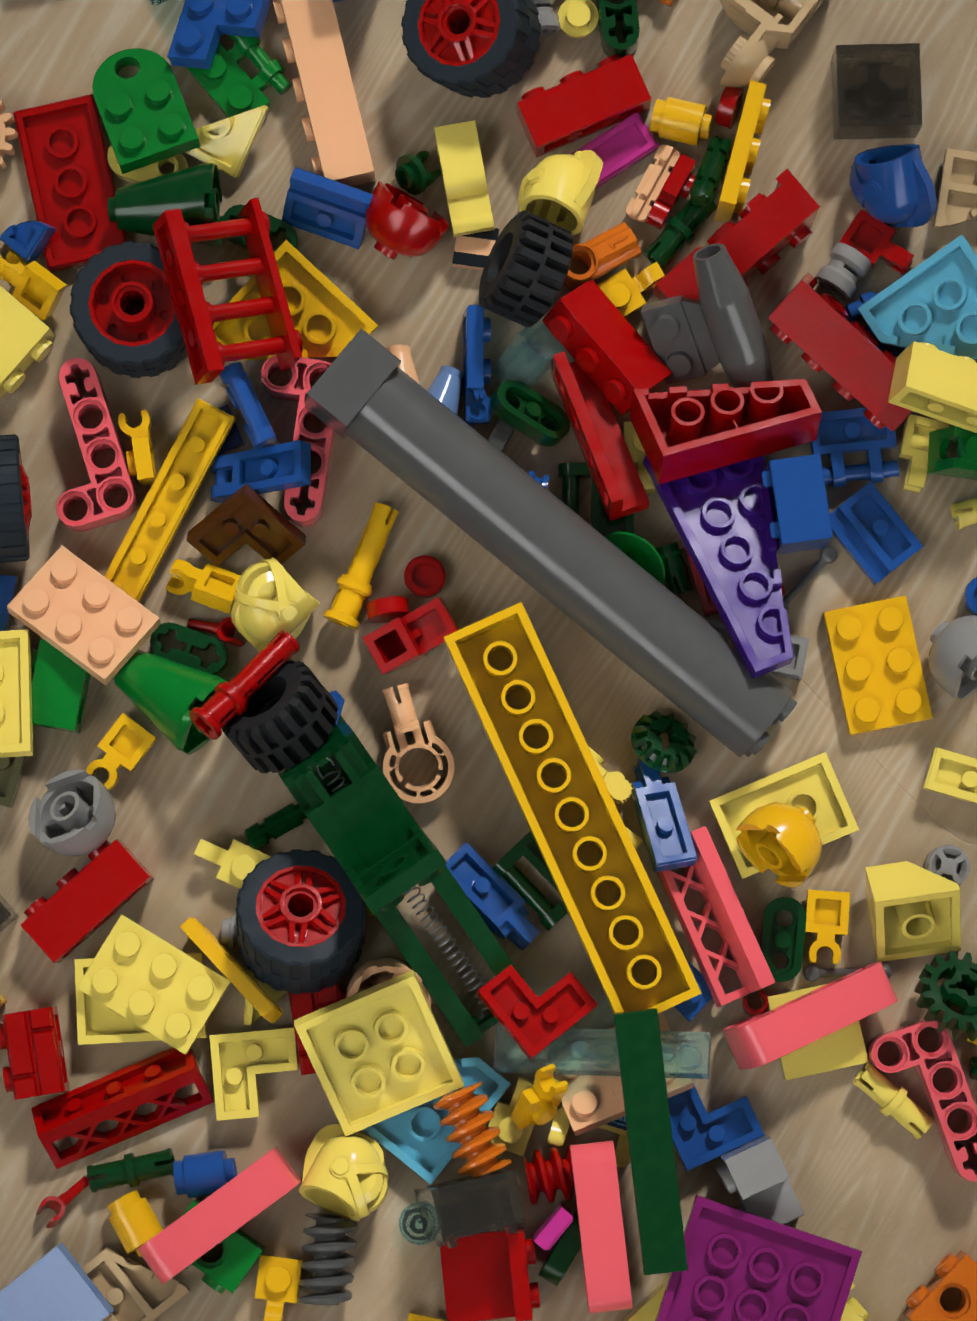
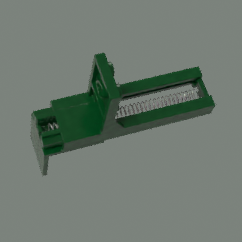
(386, 857)

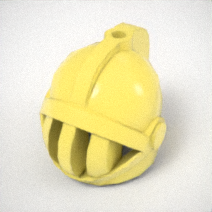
(562, 187)
(270, 602)
(344, 1173)

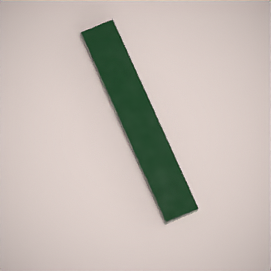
(650, 1141)

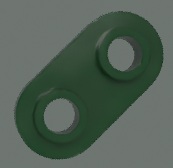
(530, 413)
(786, 939)

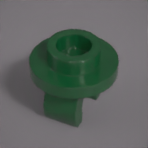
(412, 174)

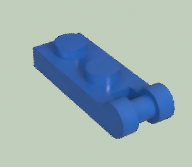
(262, 469)

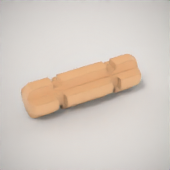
(652, 183)

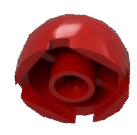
(402, 223)

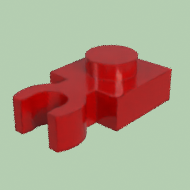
(677, 185)

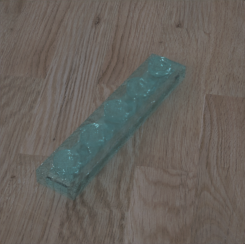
(596, 1054)

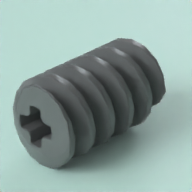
(328, 1259)

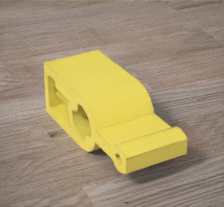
(464, 178)

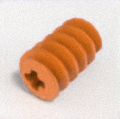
(471, 1131)

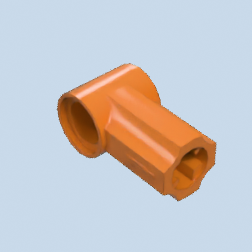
(604, 254)

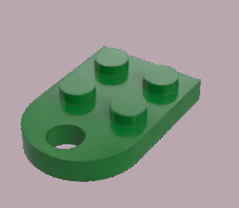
(143, 112)

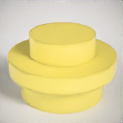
(578, 18)

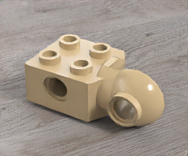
(770, 26)

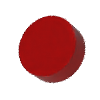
(729, 106)
(424, 576)
(387, 609)

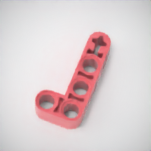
(91, 442)
(321, 443)
(810, 1017)
(940, 1102)
(219, 1215)
(601, 1227)

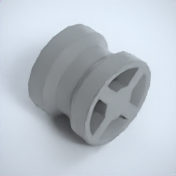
(953, 863)

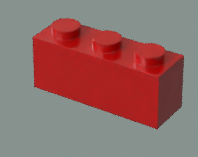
(583, 104)
(605, 345)
(85, 900)

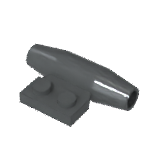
(716, 329)

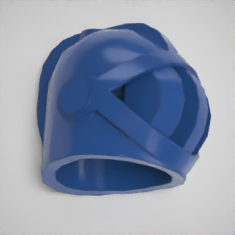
(894, 185)

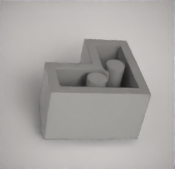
(760, 1181)

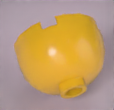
(782, 840)

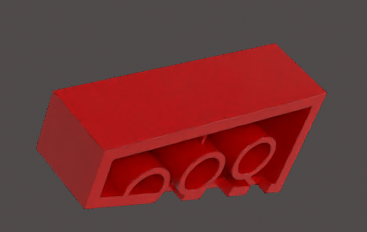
(756, 239)
(839, 348)
(721, 425)

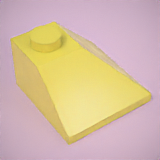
(912, 911)

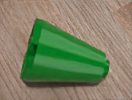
(167, 694)

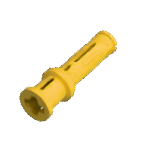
(355, 584)

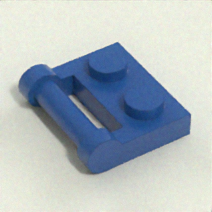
(245, 399)

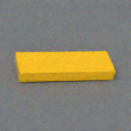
(232, 969)

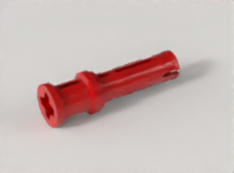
(232, 696)

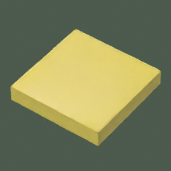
(829, 1053)

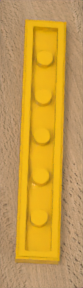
(169, 498)

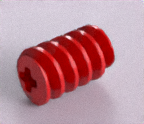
(550, 1175)

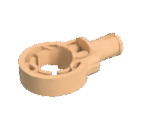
(406, 720)

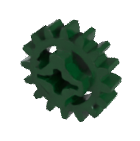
(956, 999)

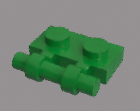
(231, 86)

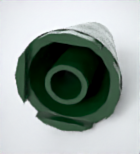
(192, 189)

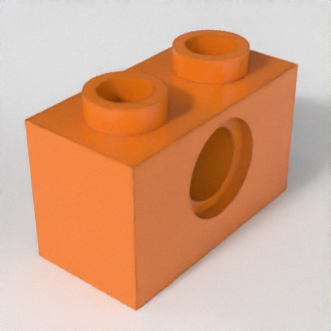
(952, 1271)

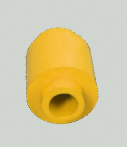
(681, 120)
(133, 1221)

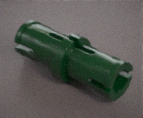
(678, 232)
(130, 1170)

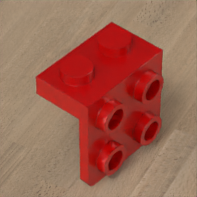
(489, 1277)

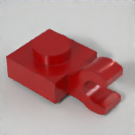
(874, 241)

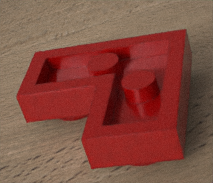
(532, 1019)

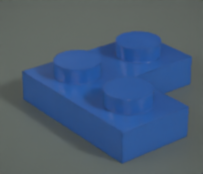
(205, 21)
(706, 1135)

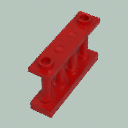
(198, 316)

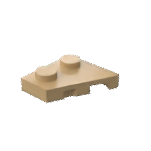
(957, 189)
(132, 1287)

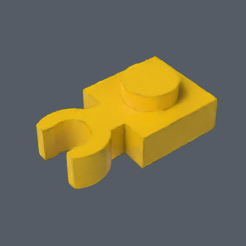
(125, 745)
(826, 915)

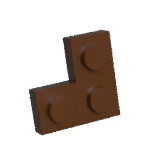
(248, 520)

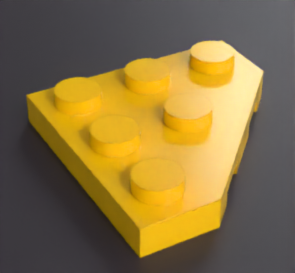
(316, 305)

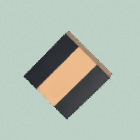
(473, 249)

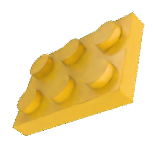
(743, 152)
(877, 665)

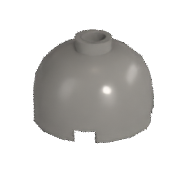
(955, 656)
(73, 814)

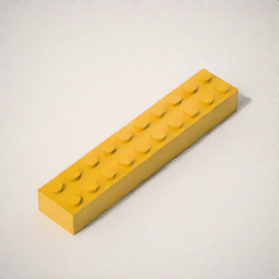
(571, 813)

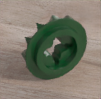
(648, 746)

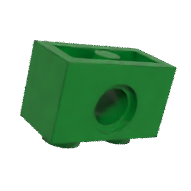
(238, 1257)

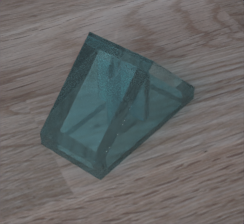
(528, 355)

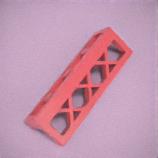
(727, 918)

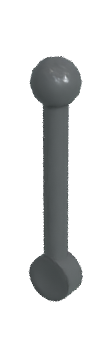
(827, 556)
(812, 972)

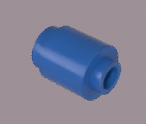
(203, 1173)

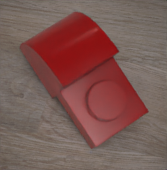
(410, 636)

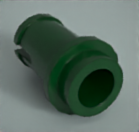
(674, 567)

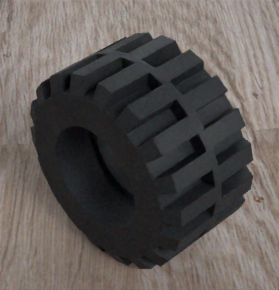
(526, 269)
(284, 720)

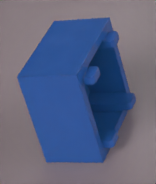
(798, 504)

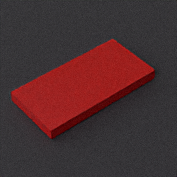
(69, 179)

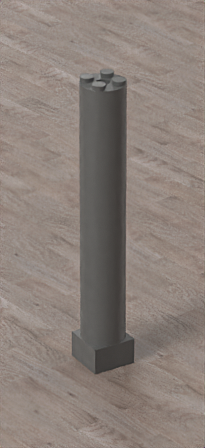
(547, 544)

